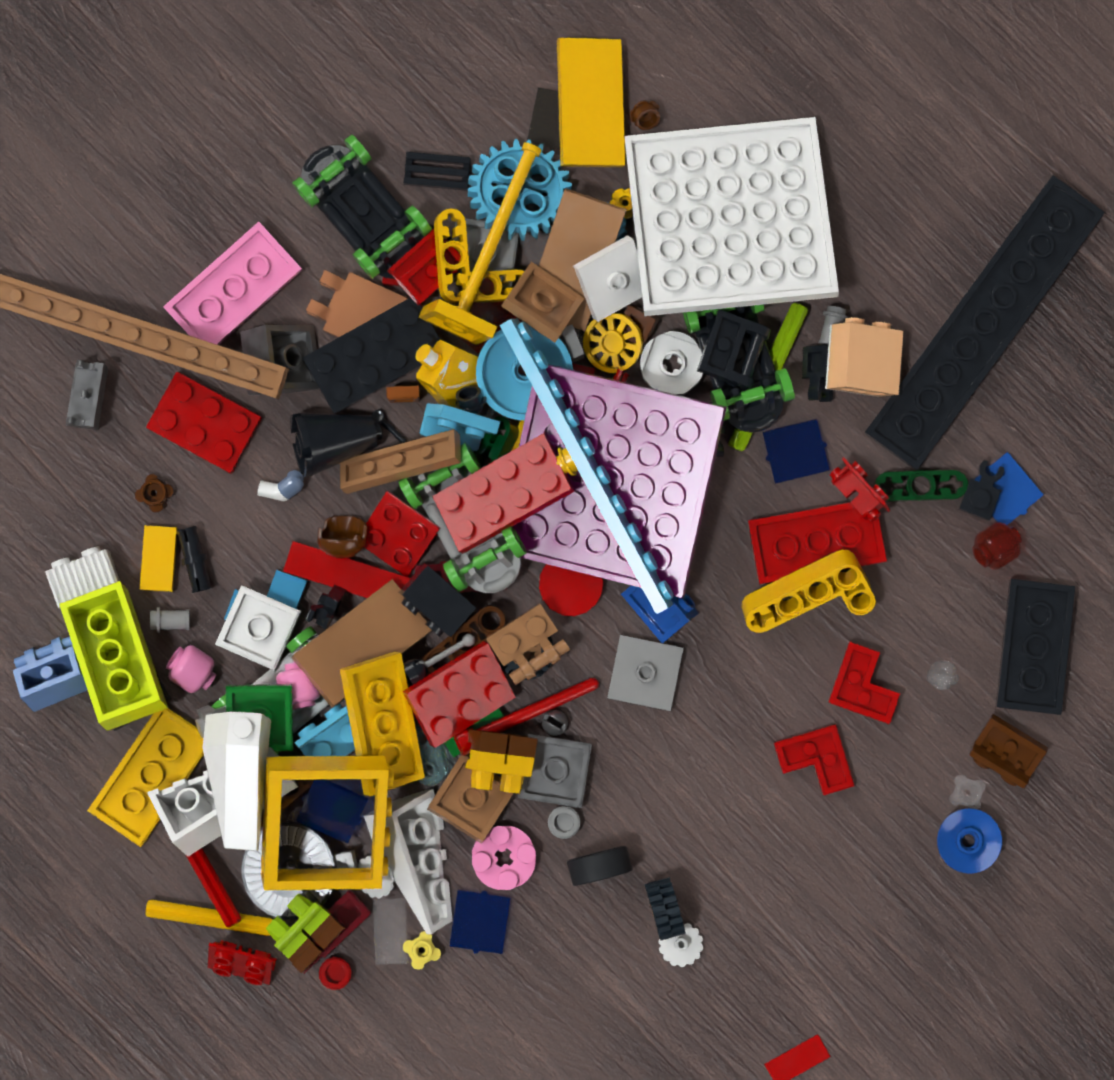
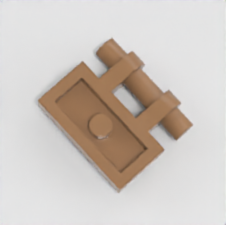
(523, 634)

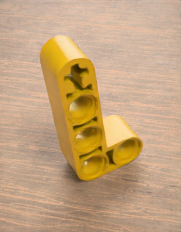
(762, 617)

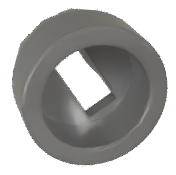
(558, 716)

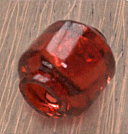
(997, 546)

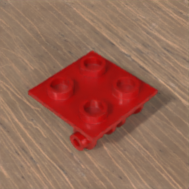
(399, 534)
(226, 960)

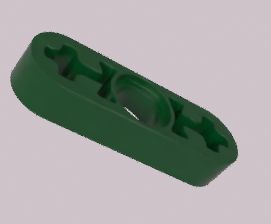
(944, 476)

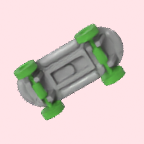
(487, 566)

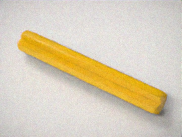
(204, 917)

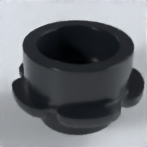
(470, 399)

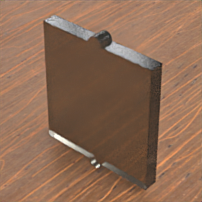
(545, 120)

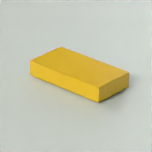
(158, 558)

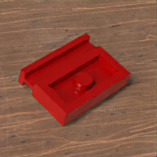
(418, 268)

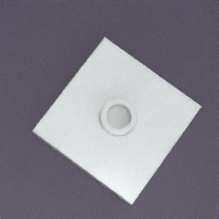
(610, 278)
(258, 627)

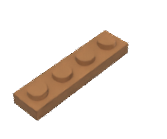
(400, 461)

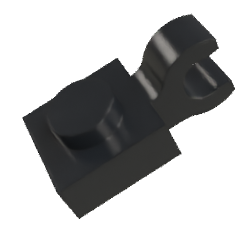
(815, 370)
(326, 607)

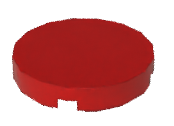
(569, 591)

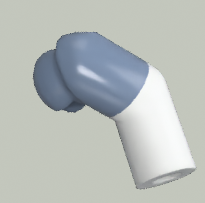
(284, 489)

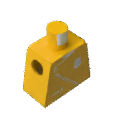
(445, 371)

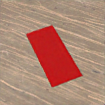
(798, 1059)

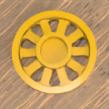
(613, 343)

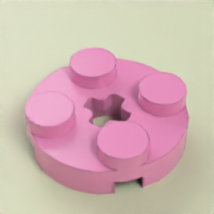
(507, 876)

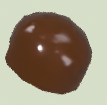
(342, 536)

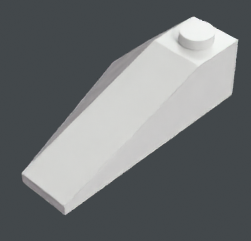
(236, 766)
(417, 858)

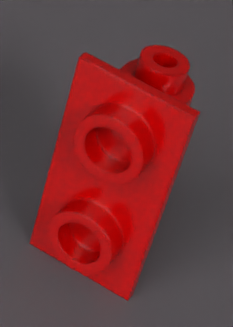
(869, 499)

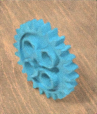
(521, 219)

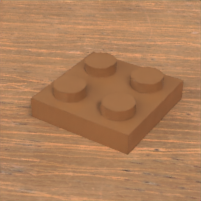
(542, 302)
(466, 807)

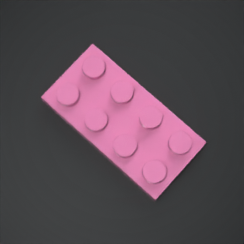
(233, 286)

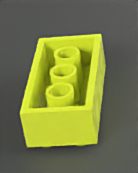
(113, 656)

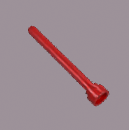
(529, 712)

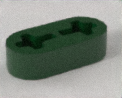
(494, 445)

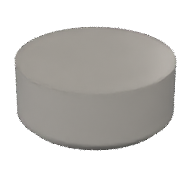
(563, 822)

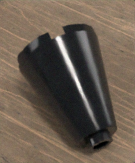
(331, 439)

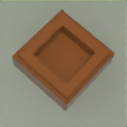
(403, 394)

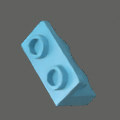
(470, 426)
(330, 737)

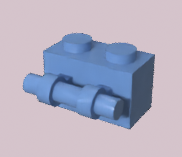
(48, 674)

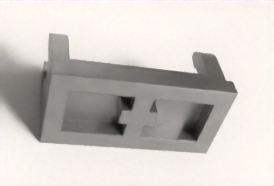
(87, 395)

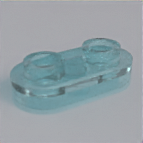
(435, 757)

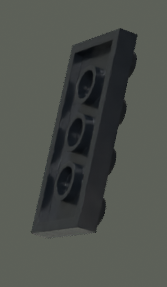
(370, 355)
(1035, 646)

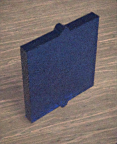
(796, 451)
(332, 809)
(480, 921)

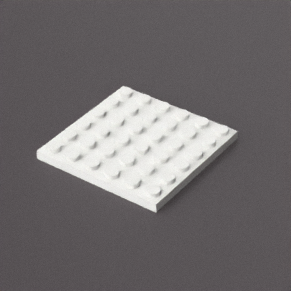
(730, 216)

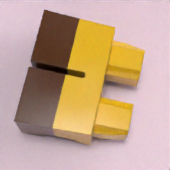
(500, 754)

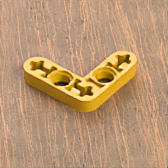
(442, 232)

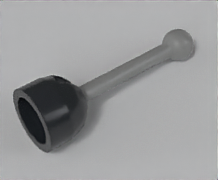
(417, 669)

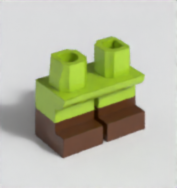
(295, 942)

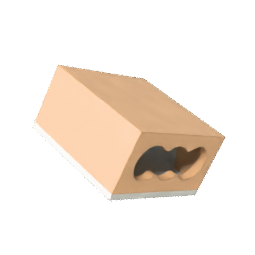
(864, 358)

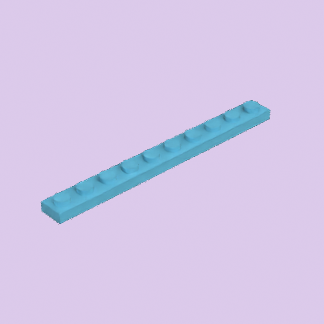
(582, 453)

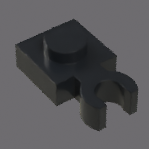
(981, 496)

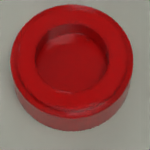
(335, 973)

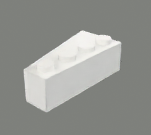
(190, 810)

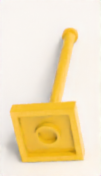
(458, 318)

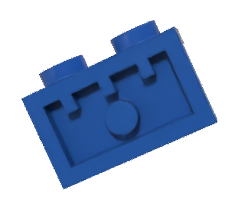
(666, 622)

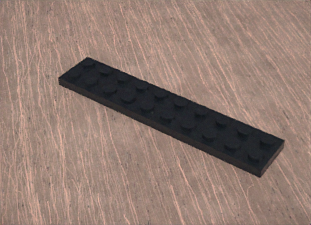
(984, 322)

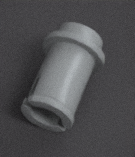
(833, 315)
(169, 620)

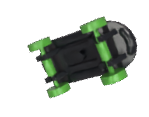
(360, 206)
(752, 408)

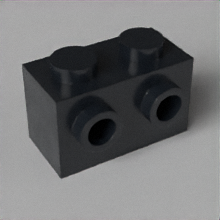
(436, 600)

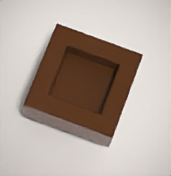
(645, 323)

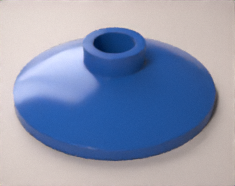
(986, 843)

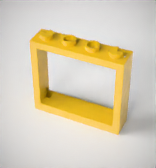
(318, 768)

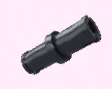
(194, 559)

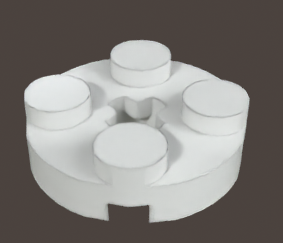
(663, 347)

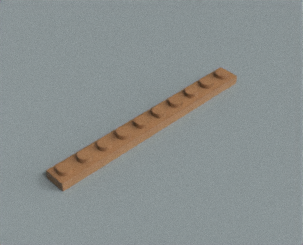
(142, 337)

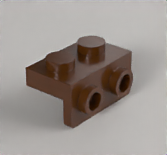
(1007, 751)

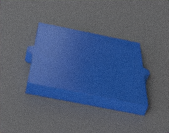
(1016, 489)

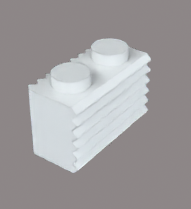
(81, 575)

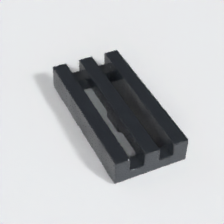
(435, 158)

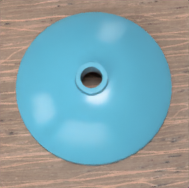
(499, 376)

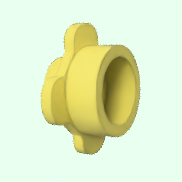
(412, 948)

